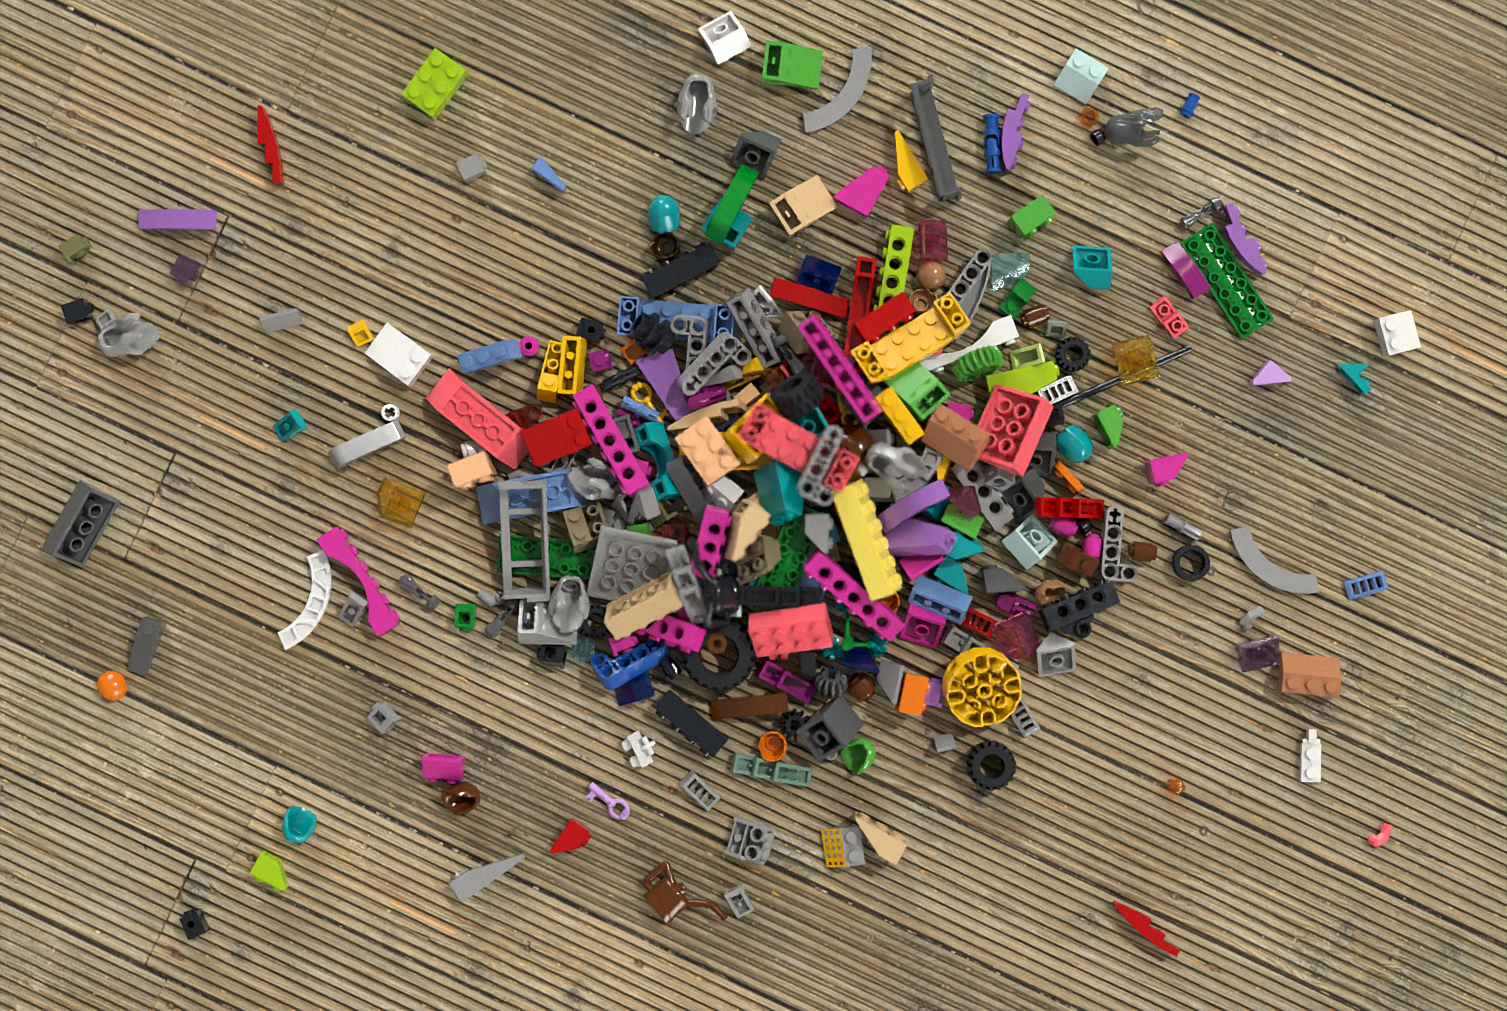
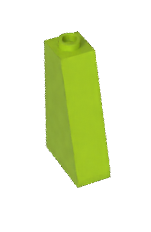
(1024, 379)

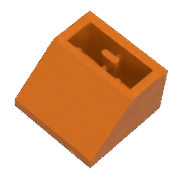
(912, 694)

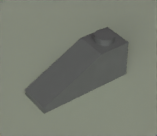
(145, 645)

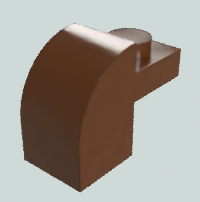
(1076, 559)

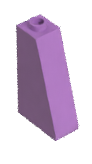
(662, 374)
(920, 539)

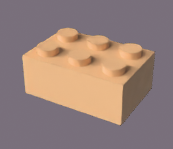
(707, 450)
(472, 470)

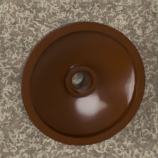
(858, 442)

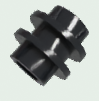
(649, 331)

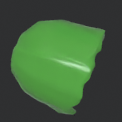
(858, 755)

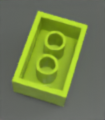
(435, 84)

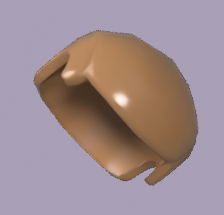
(931, 275)
(922, 300)
(1049, 591)

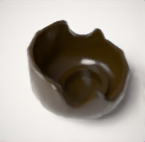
(665, 246)

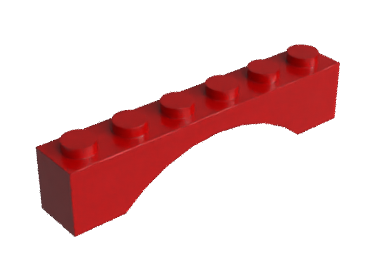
(860, 303)

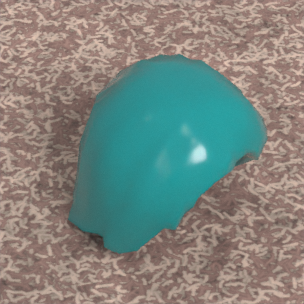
(663, 214)
(1074, 444)
(298, 824)

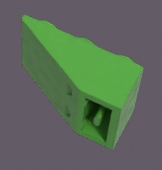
(791, 65)
(918, 390)

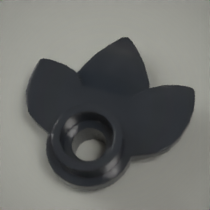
(1072, 628)

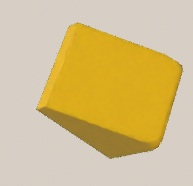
(360, 333)

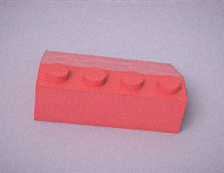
(1014, 426)

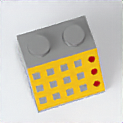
(843, 846)

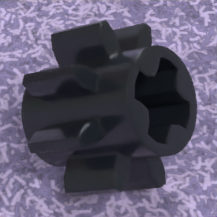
(670, 668)

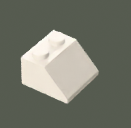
(724, 37)
(1397, 333)

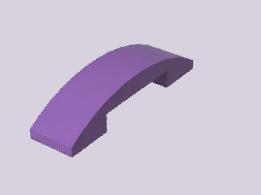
(912, 505)

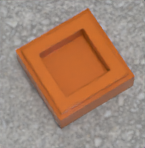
(632, 352)

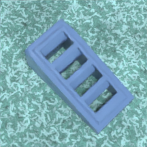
(543, 170)
(1381, 578)

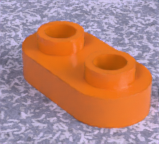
(1062, 472)

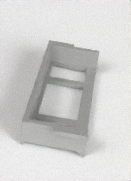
(531, 594)

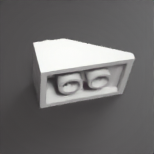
(399, 355)

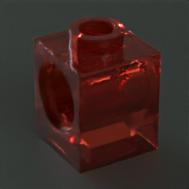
(666, 528)

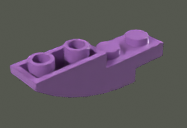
(1010, 139)
(1245, 249)

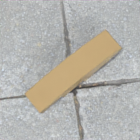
(716, 414)

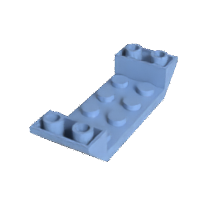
(718, 316)
(558, 496)

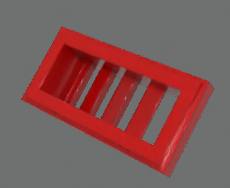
(989, 633)

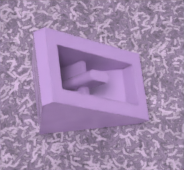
(1270, 374)

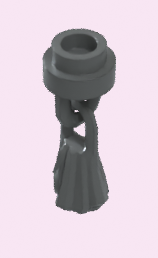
(1188, 220)
(795, 365)
(408, 584)
(494, 627)

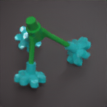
(875, 645)

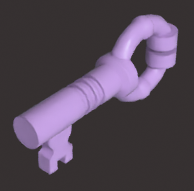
(595, 790)

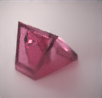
(966, 500)

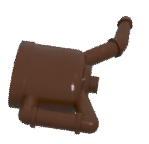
(669, 896)

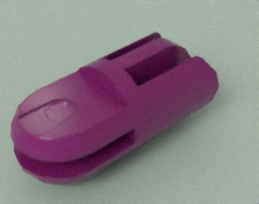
(705, 396)
(1010, 603)

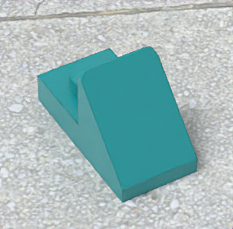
(1351, 373)
(289, 425)

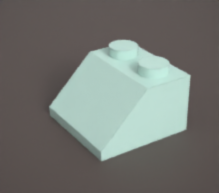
(1080, 76)
(1029, 541)

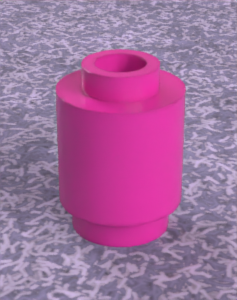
(535, 346)
(1063, 526)
(1092, 545)

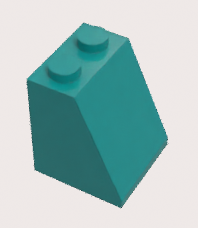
(778, 492)

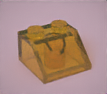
(1135, 360)

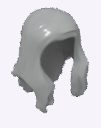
(697, 103)
(127, 336)
(894, 463)
(595, 481)
(569, 604)

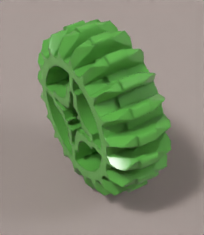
(977, 364)

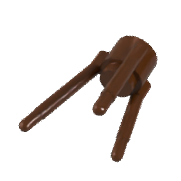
(771, 376)

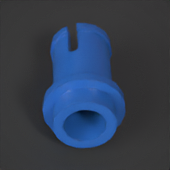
(1189, 106)

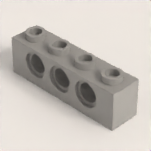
(755, 327)
(1005, 511)

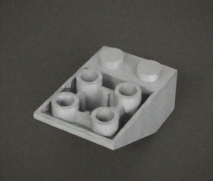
(536, 626)

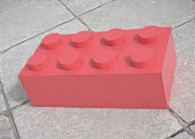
(790, 630)

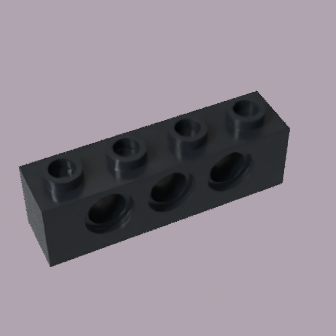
(1107, 595)

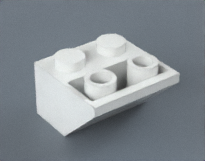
(724, 492)

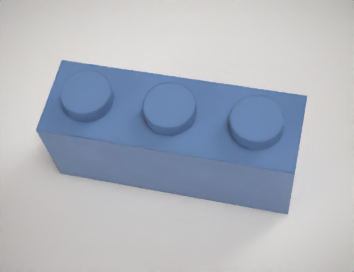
(489, 356)
(940, 599)

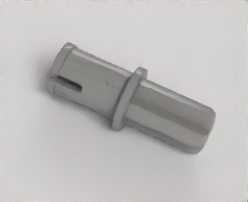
(1183, 527)

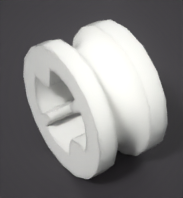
(391, 418)

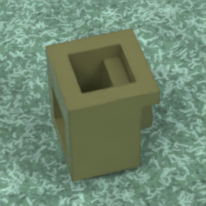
(75, 248)

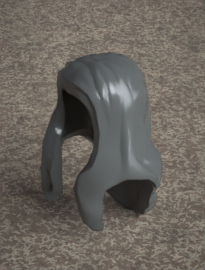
(1128, 127)

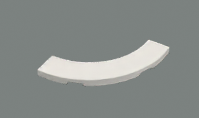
(316, 602)

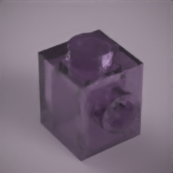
(185, 270)

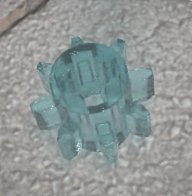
(583, 650)

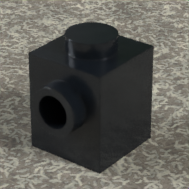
(194, 923)

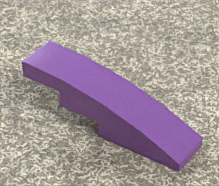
(177, 219)

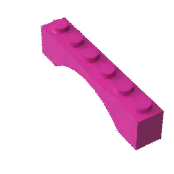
(380, 614)

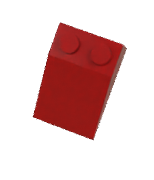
(556, 437)

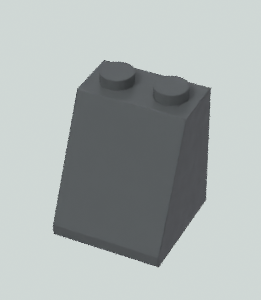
(830, 728)

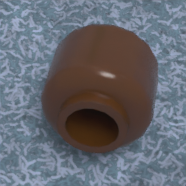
(861, 686)

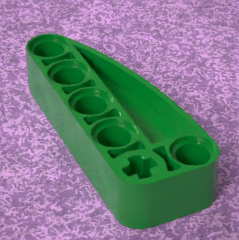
(731, 204)

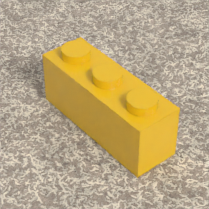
(572, 365)
(899, 416)

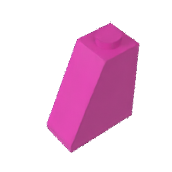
(863, 191)

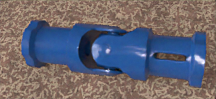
(992, 152)

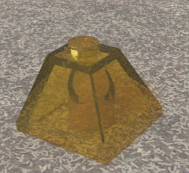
(398, 502)

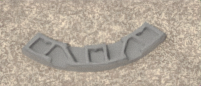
(847, 97)
(931, 460)
(1265, 570)

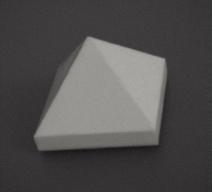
(1056, 328)

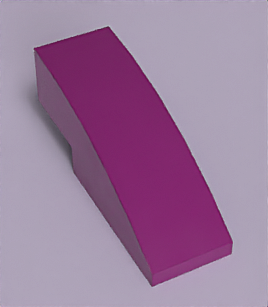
(1185, 270)
(785, 680)

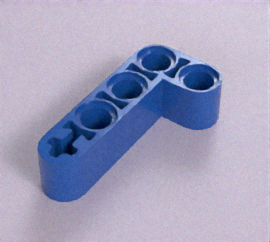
(629, 665)

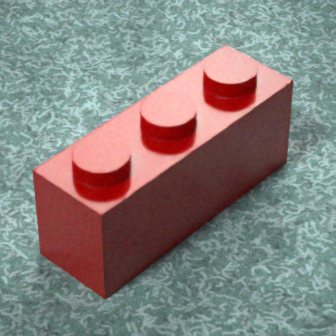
(885, 318)

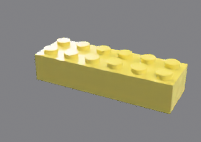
(867, 540)

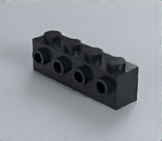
(681, 270)
(691, 723)

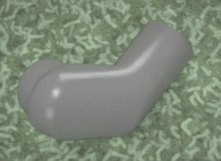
(522, 472)
(491, 599)
(1251, 615)

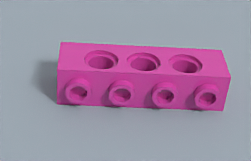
(691, 638)

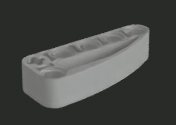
(973, 287)

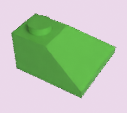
(1109, 424)

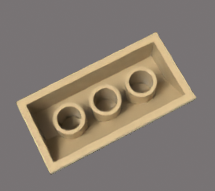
(643, 606)

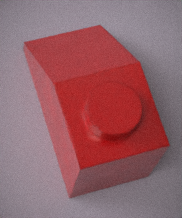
(572, 837)

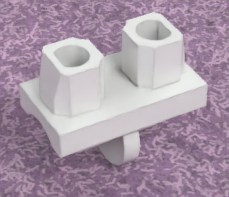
(641, 747)

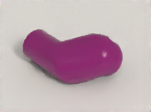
(636, 422)

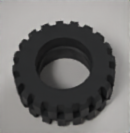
(734, 676)

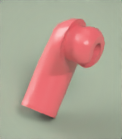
(1382, 837)

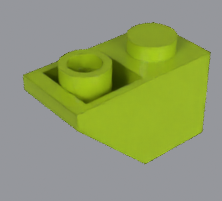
(271, 870)

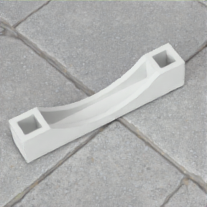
(999, 332)

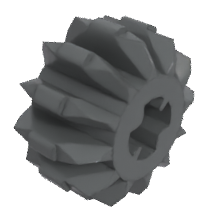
(831, 682)

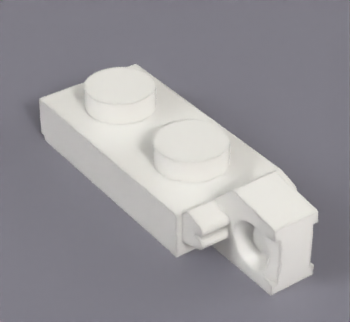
(1310, 757)

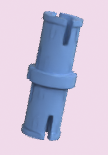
(640, 409)

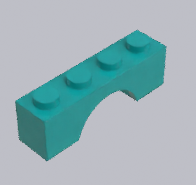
(653, 439)

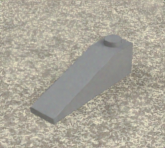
(475, 879)

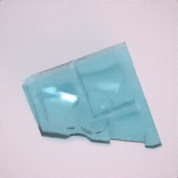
(1008, 269)

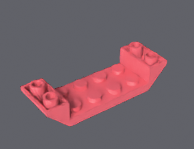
(478, 419)
(794, 446)

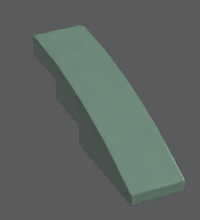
(774, 771)

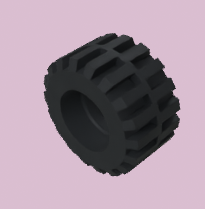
(797, 395)
(999, 780)

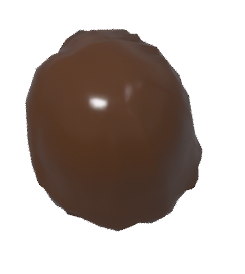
(461, 798)

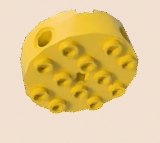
(981, 687)

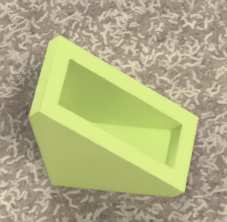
(1027, 356)

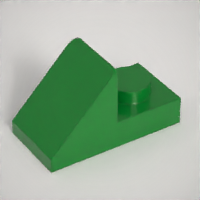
(1017, 298)

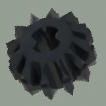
(788, 723)

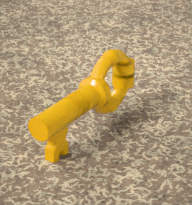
(647, 400)

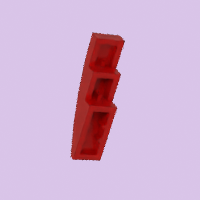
(267, 138)
(809, 297)
(1069, 507)
(1141, 924)

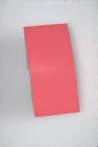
(1168, 317)

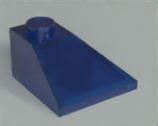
(859, 658)
(635, 689)

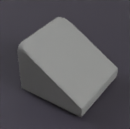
(105, 319)
(944, 742)

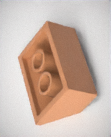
(955, 437)
(1309, 675)

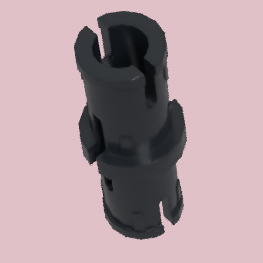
(632, 371)

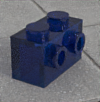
(819, 274)

